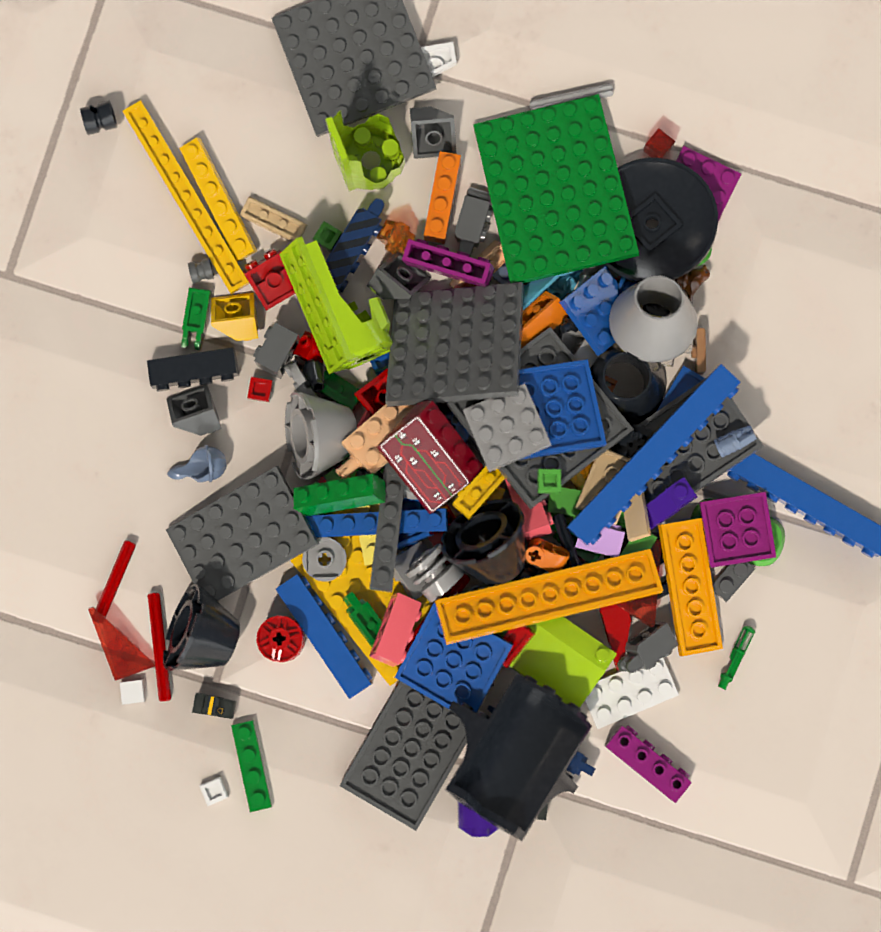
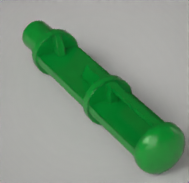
(736, 656)

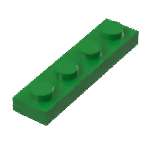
(251, 766)

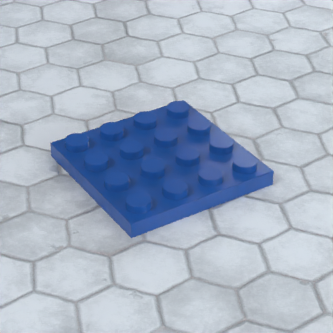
(566, 406)
(455, 670)

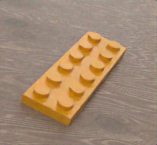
(690, 587)

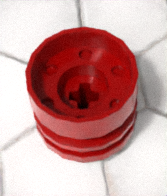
(290, 647)

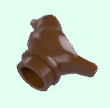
(693, 280)

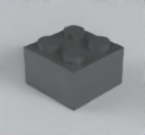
(276, 350)

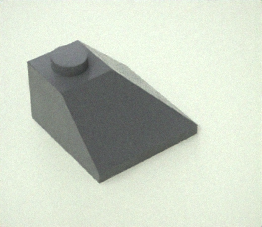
(432, 132)
(397, 279)
(194, 411)

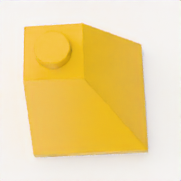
(235, 316)

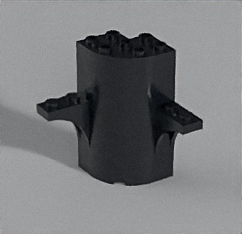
(517, 755)

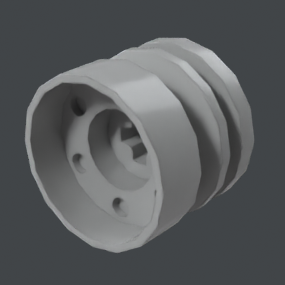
(434, 572)

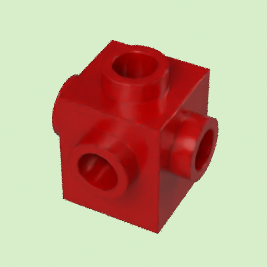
(307, 348)

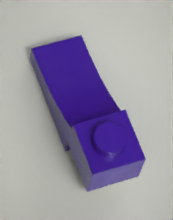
(669, 502)

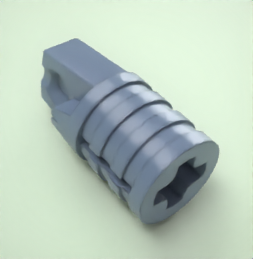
(734, 440)

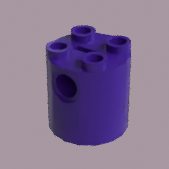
(473, 824)

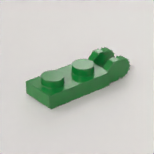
(195, 316)

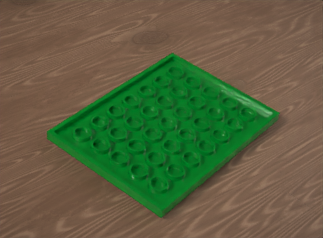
(555, 190)

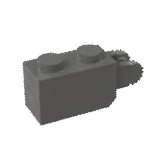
(471, 223)
(648, 648)

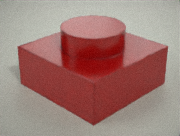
(260, 389)

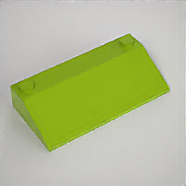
(563, 659)

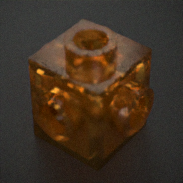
(395, 236)

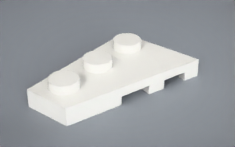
(439, 57)

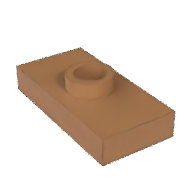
(699, 351)

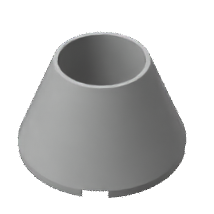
(649, 336)
(316, 433)

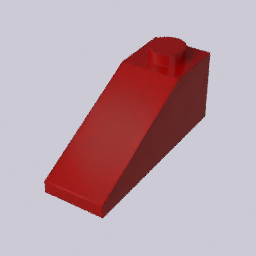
(617, 627)

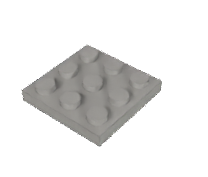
(507, 429)

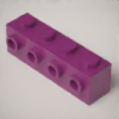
(447, 263)
(648, 764)

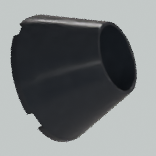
(645, 404)
(488, 543)
(200, 633)

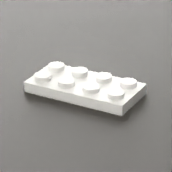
(629, 693)

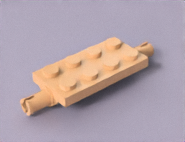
(363, 441)

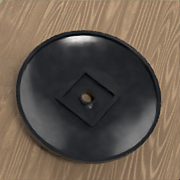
(685, 216)

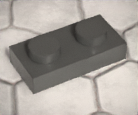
(732, 579)

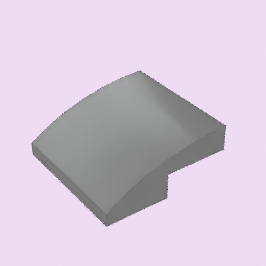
(403, 563)

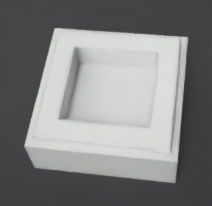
(132, 692)
(214, 791)

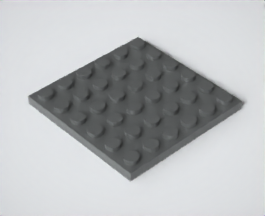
(352, 58)
(456, 345)
(522, 474)

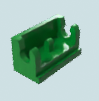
(340, 390)

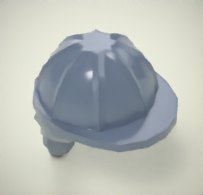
(204, 465)

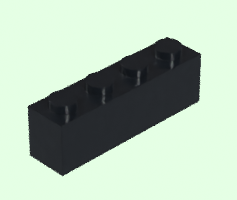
(192, 368)

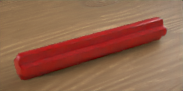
(115, 577)

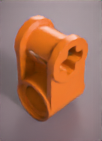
(549, 556)

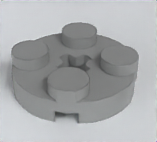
(301, 383)
(333, 568)

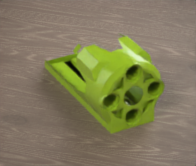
(352, 143)
(341, 335)

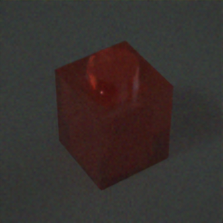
(659, 145)

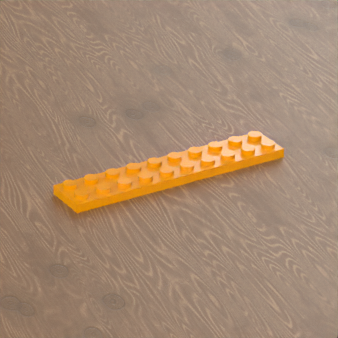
(548, 596)

